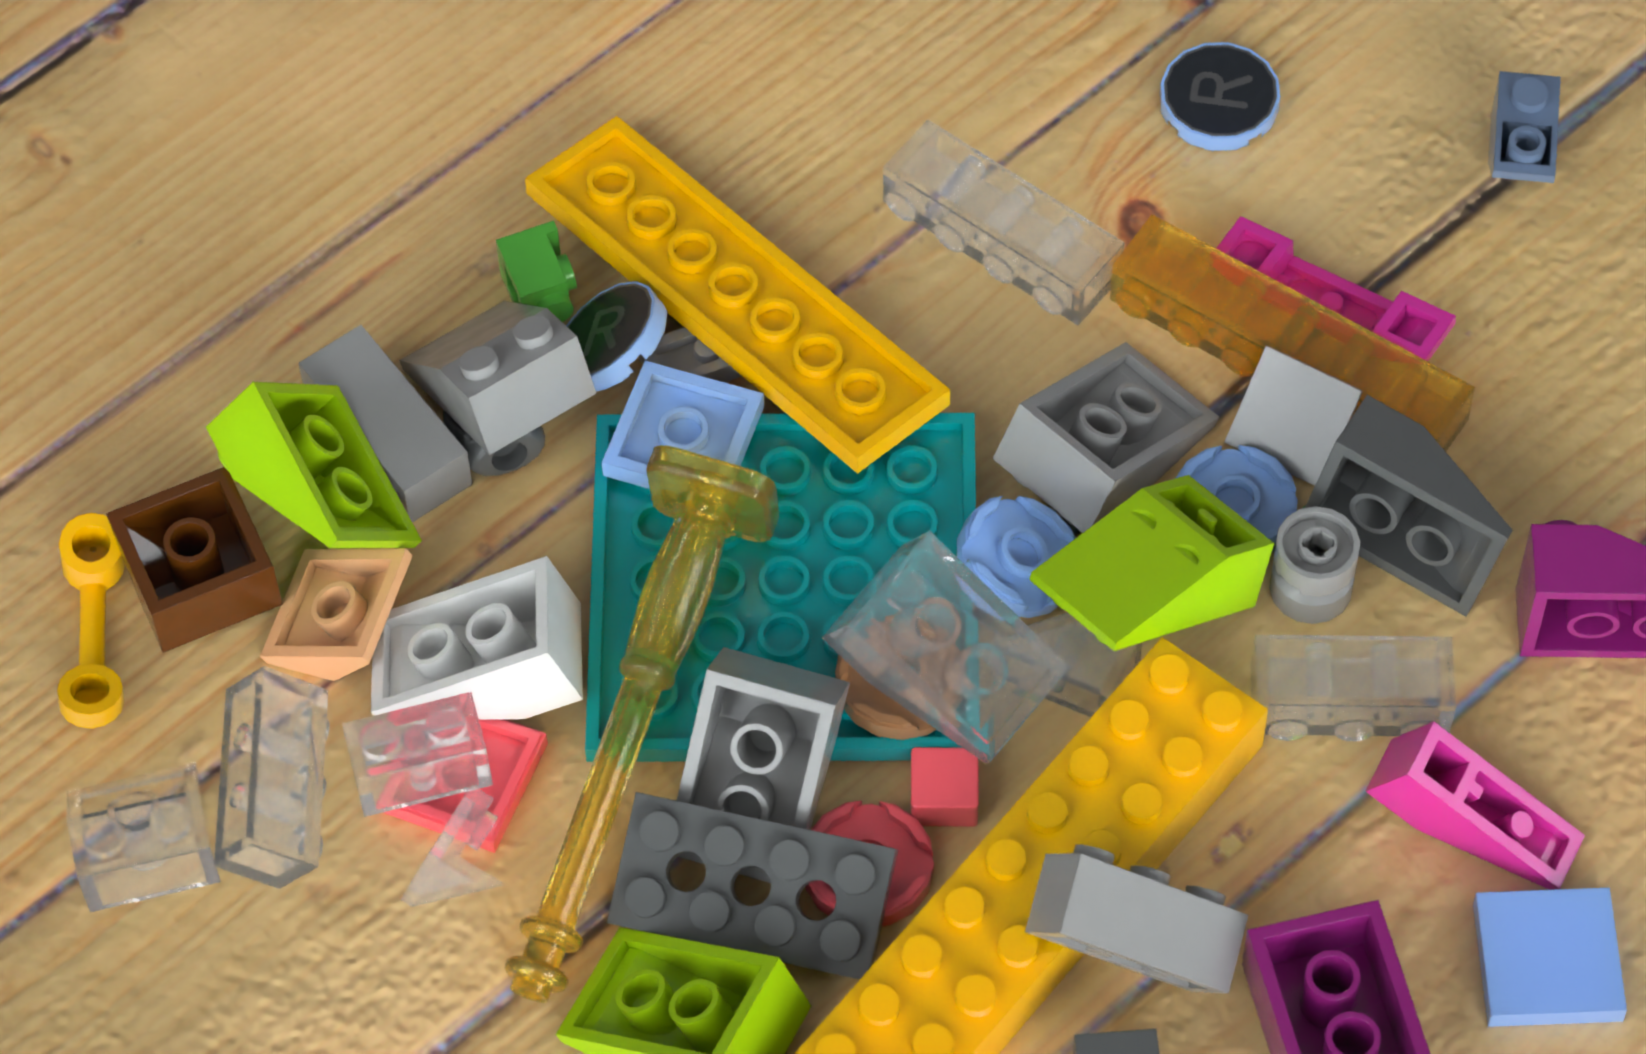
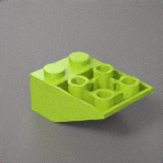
(1158, 565)

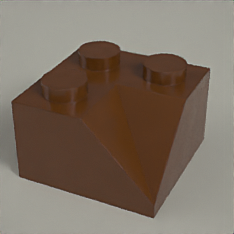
(195, 559)

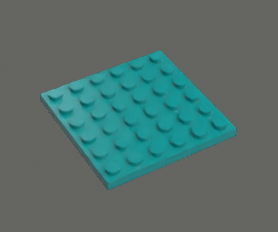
(780, 592)

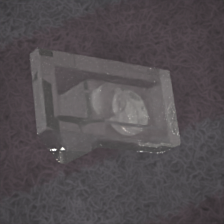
(443, 870)

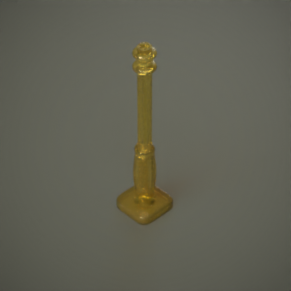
(708, 505)

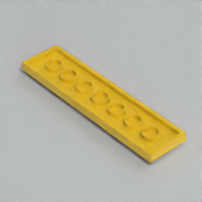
(739, 294)

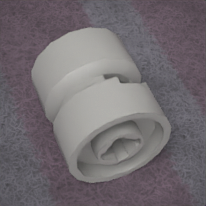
(1314, 564)

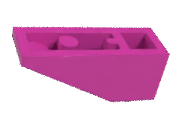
(1473, 806)

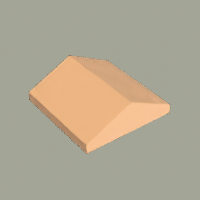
(335, 610)

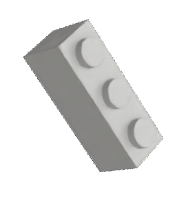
(404, 432)
(1137, 920)

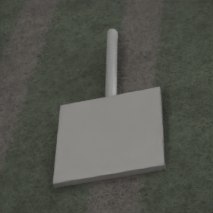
(1293, 413)

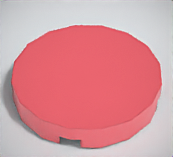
(888, 827)

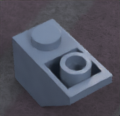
(1524, 127)

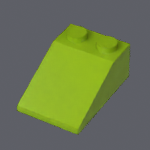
(311, 464)
(684, 999)

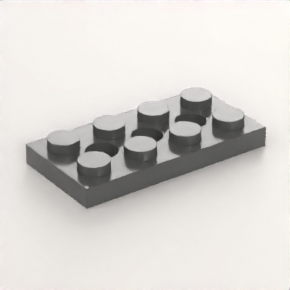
(729, 844)

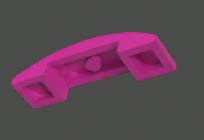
(1404, 321)

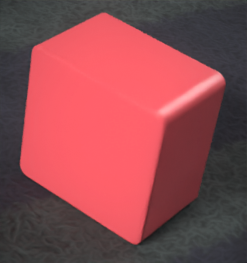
(944, 786)

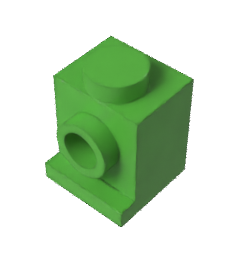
(537, 270)

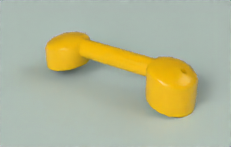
(91, 691)

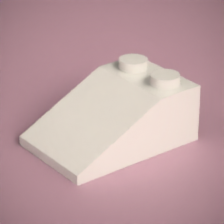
(500, 637)

